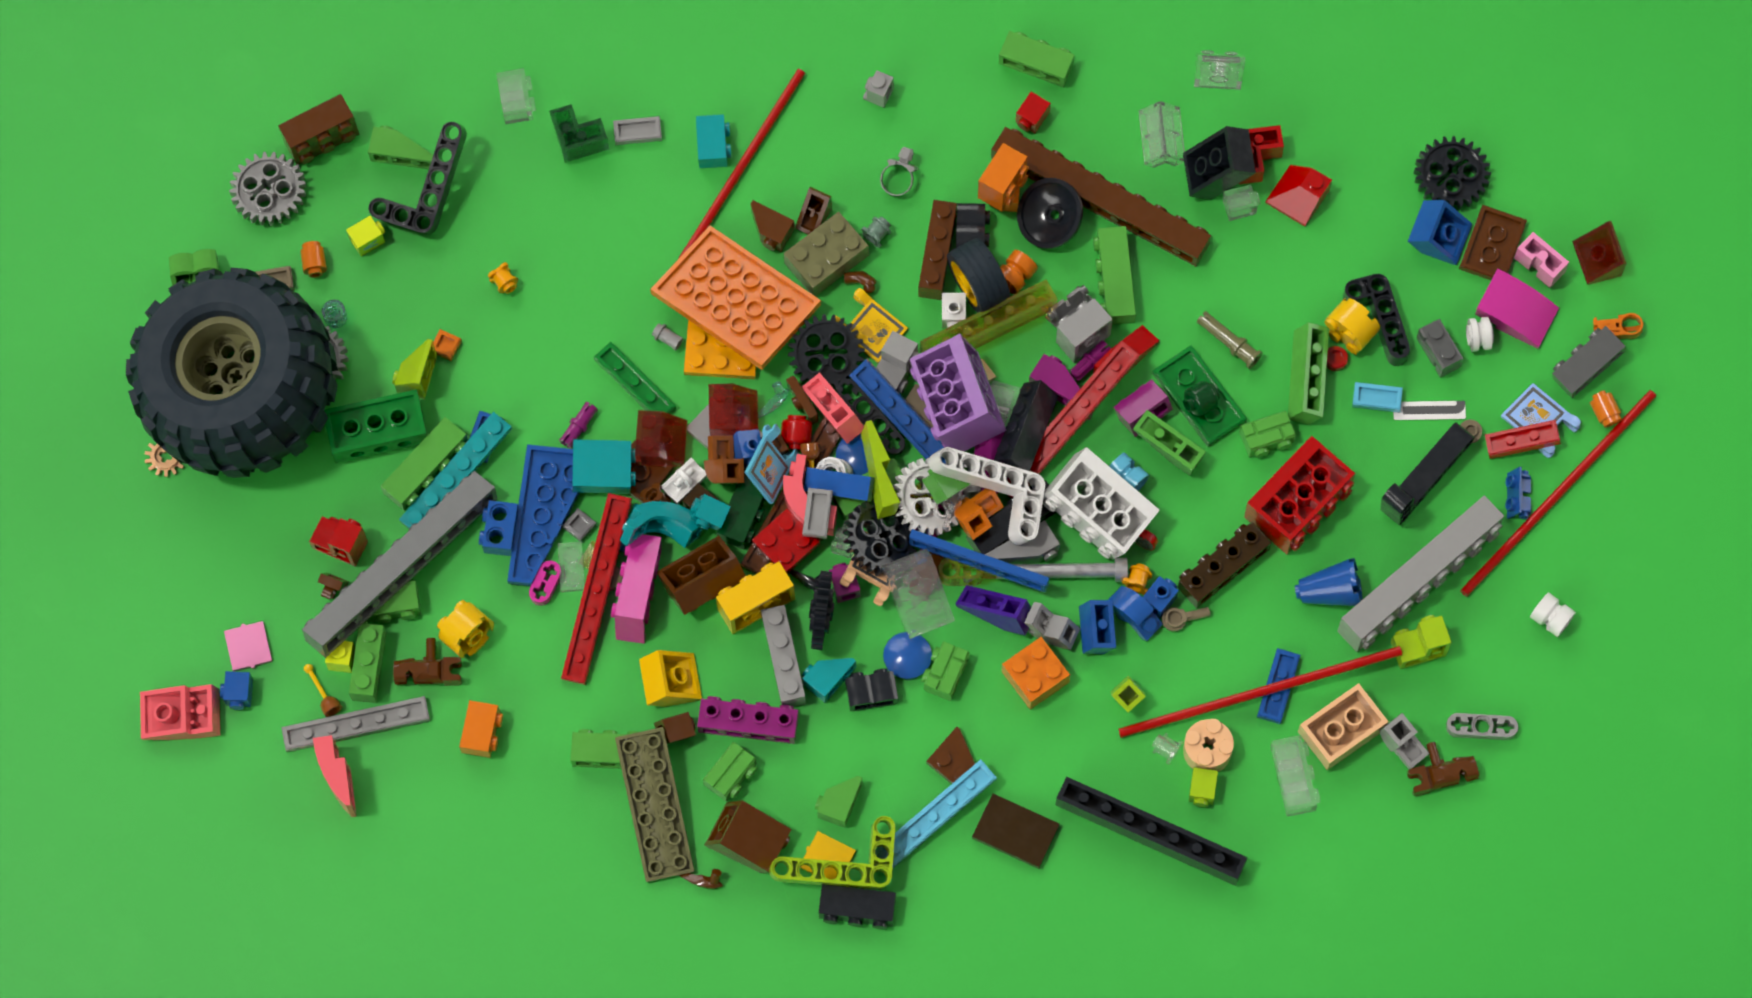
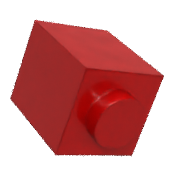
(1032, 112)

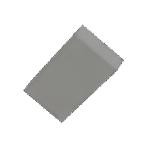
(637, 130)
(817, 513)

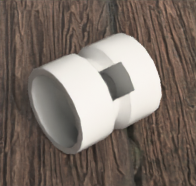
(1552, 614)

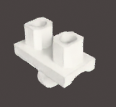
(683, 481)

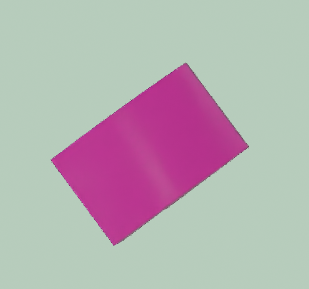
(1517, 309)

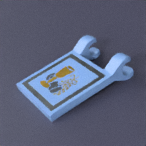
(1536, 407)

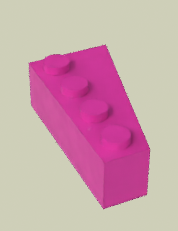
(636, 588)

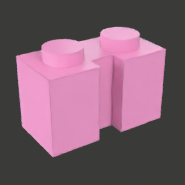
(1543, 258)

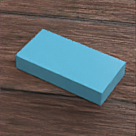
(1377, 397)

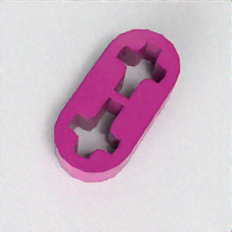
(540, 580)

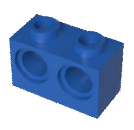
(503, 528)

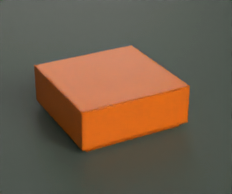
(446, 344)

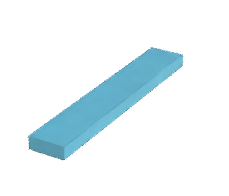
(939, 811)

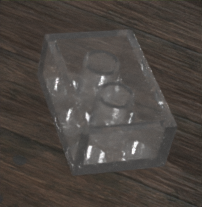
(918, 593)

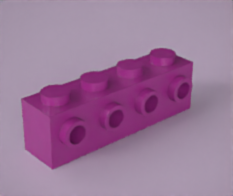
(748, 720)

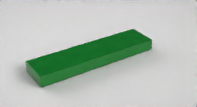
(633, 380)

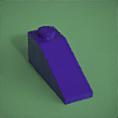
(996, 608)

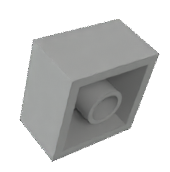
(1083, 329)

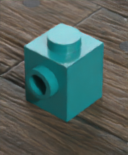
(709, 512)

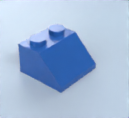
(1440, 231)

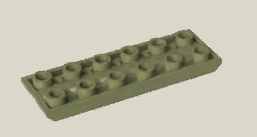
(654, 804)

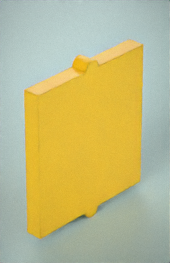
(829, 849)

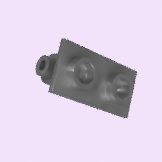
(1069, 306)

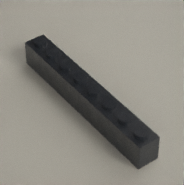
(1151, 831)

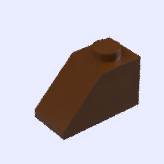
(771, 226)

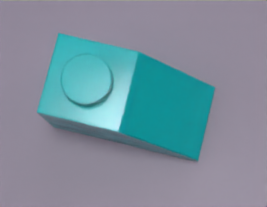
(827, 676)

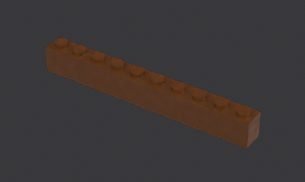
(1111, 200)

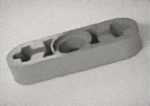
(1498, 735)

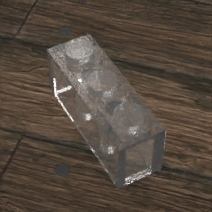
(1295, 775)

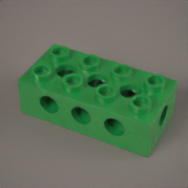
(365, 415)

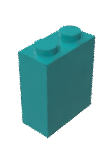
(602, 466)

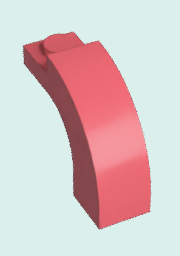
(795, 495)

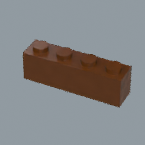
(936, 249)

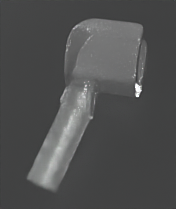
(950, 508)

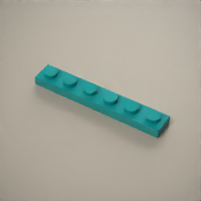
(461, 465)

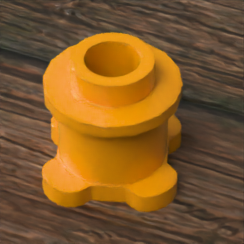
(503, 279)
(1138, 578)

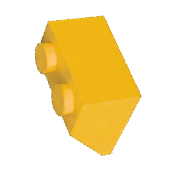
(670, 678)

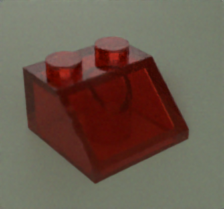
(732, 409)
(660, 439)

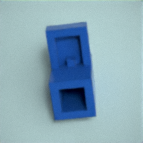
(1136, 611)

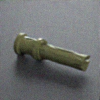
(1237, 346)

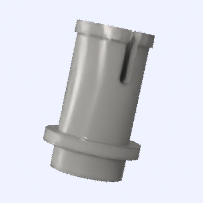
(667, 336)

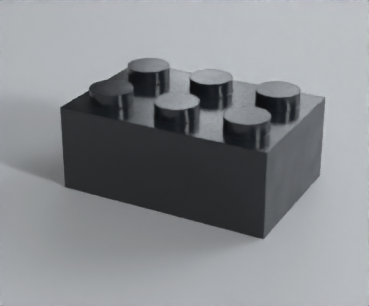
(1219, 162)

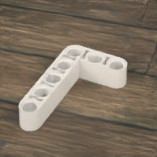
(997, 482)

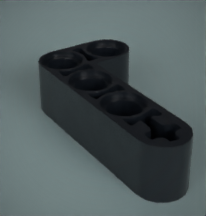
(1388, 319)

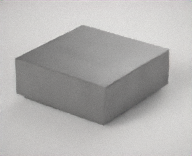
(579, 525)

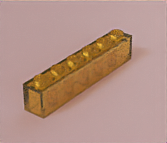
(1000, 319)

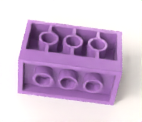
(957, 394)

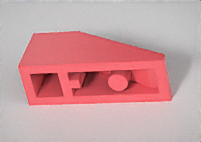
(833, 408)

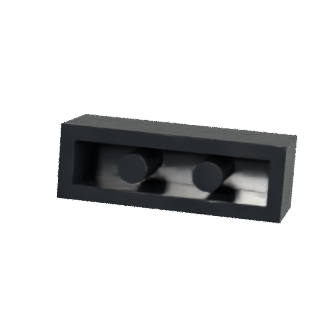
(857, 906)

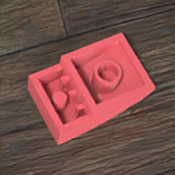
(180, 713)
(335, 772)

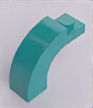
(661, 518)

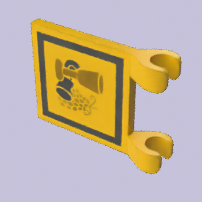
(874, 325)

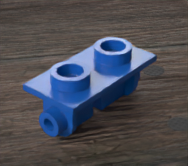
(1517, 483)

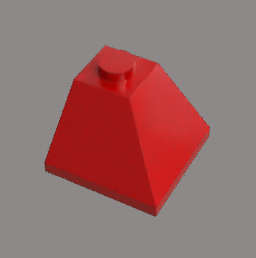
(1299, 193)

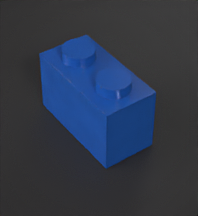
(1097, 627)

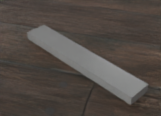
(357, 723)

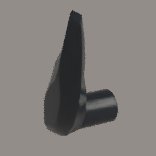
(808, 581)

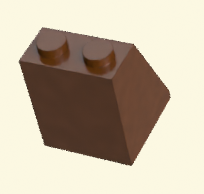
(748, 836)

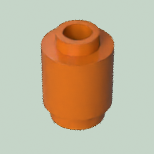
(313, 259)
(1605, 408)

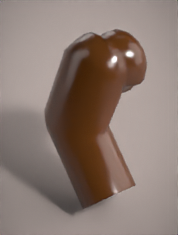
(861, 277)

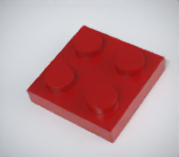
(784, 541)

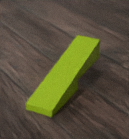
(877, 460)

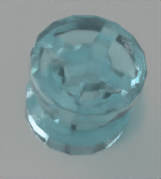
(338, 317)

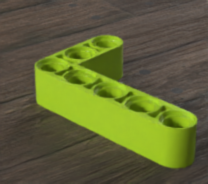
(842, 868)

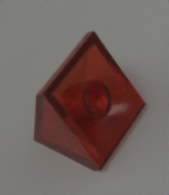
(1600, 254)

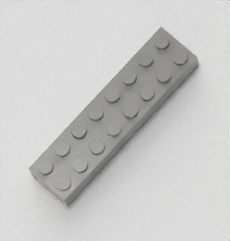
(1420, 574)

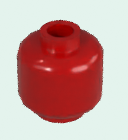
(796, 431)

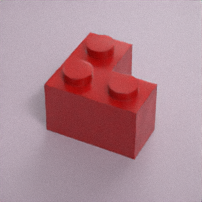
(1265, 144)
(339, 539)

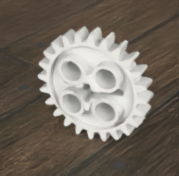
(930, 518)

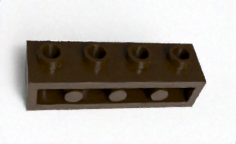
(1224, 564)

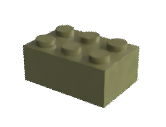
(826, 254)

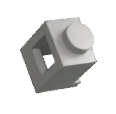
(879, 88)

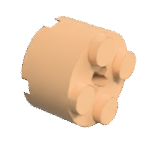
(1211, 733)

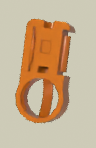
(1615, 326)

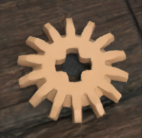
(156, 461)

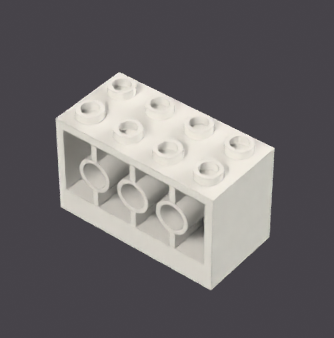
(1089, 484)

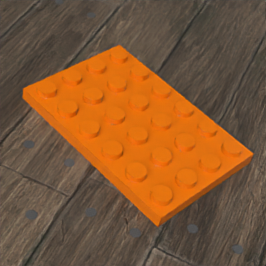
(735, 297)

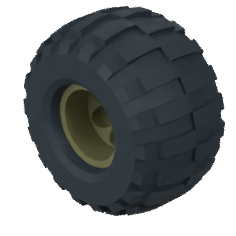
(264, 404)

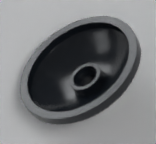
(1038, 210)

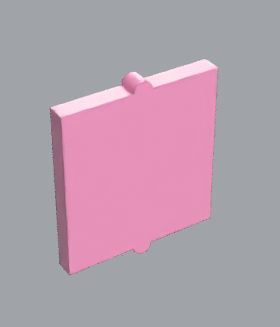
(248, 646)

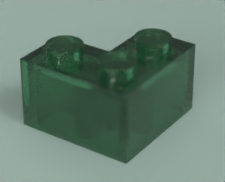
(577, 139)

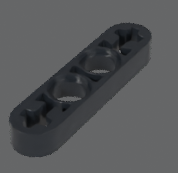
(873, 415)

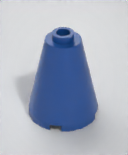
(1332, 585)

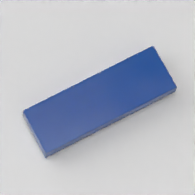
(840, 483)
(1274, 704)

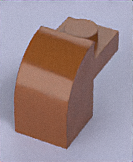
(721, 465)

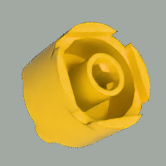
(1351, 325)
(465, 629)

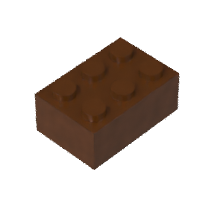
(319, 130)
(701, 575)

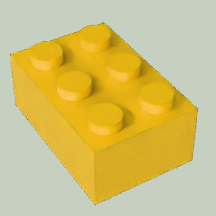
(743, 603)

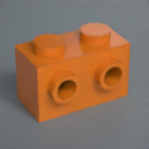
(480, 729)

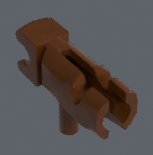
(429, 669)
(1442, 773)

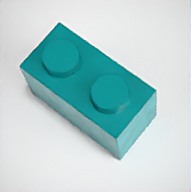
(712, 141)

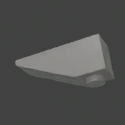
(1040, 548)

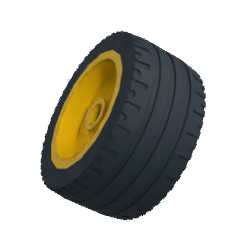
(978, 275)

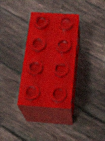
(1300, 495)

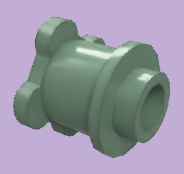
(876, 231)

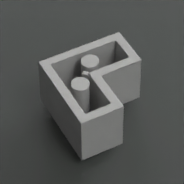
(895, 360)

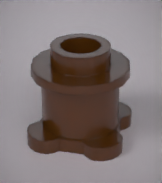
(654, 494)

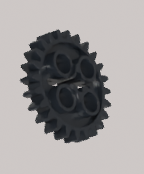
(1467, 187)
(825, 331)
(879, 537)
(821, 610)

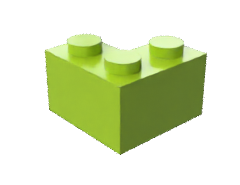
(1424, 643)

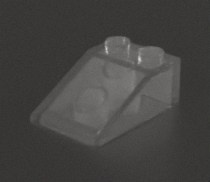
(1219, 70)

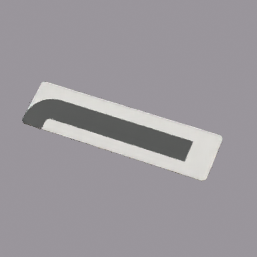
(1431, 410)

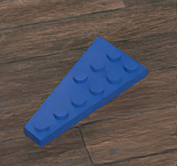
(542, 509)

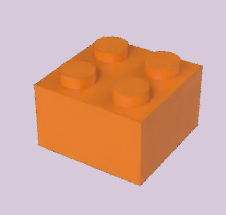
(1003, 177)
(1035, 673)

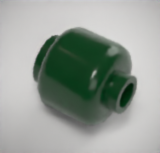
(1201, 398)

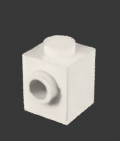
(953, 308)

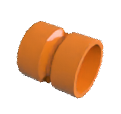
(1018, 269)

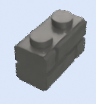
(1439, 348)

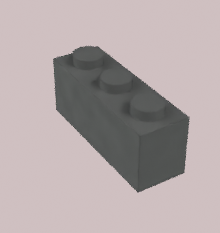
(1588, 361)

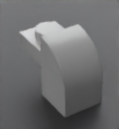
(1053, 628)
(1400, 738)

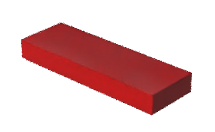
(1522, 439)

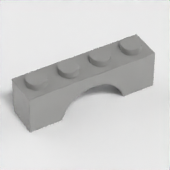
(783, 656)

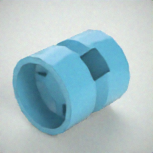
(1125, 468)

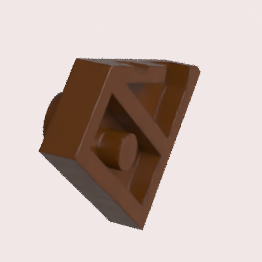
(952, 757)

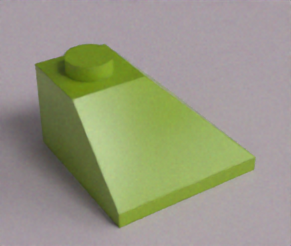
(416, 370)

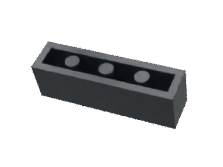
(1026, 425)
(998, 532)

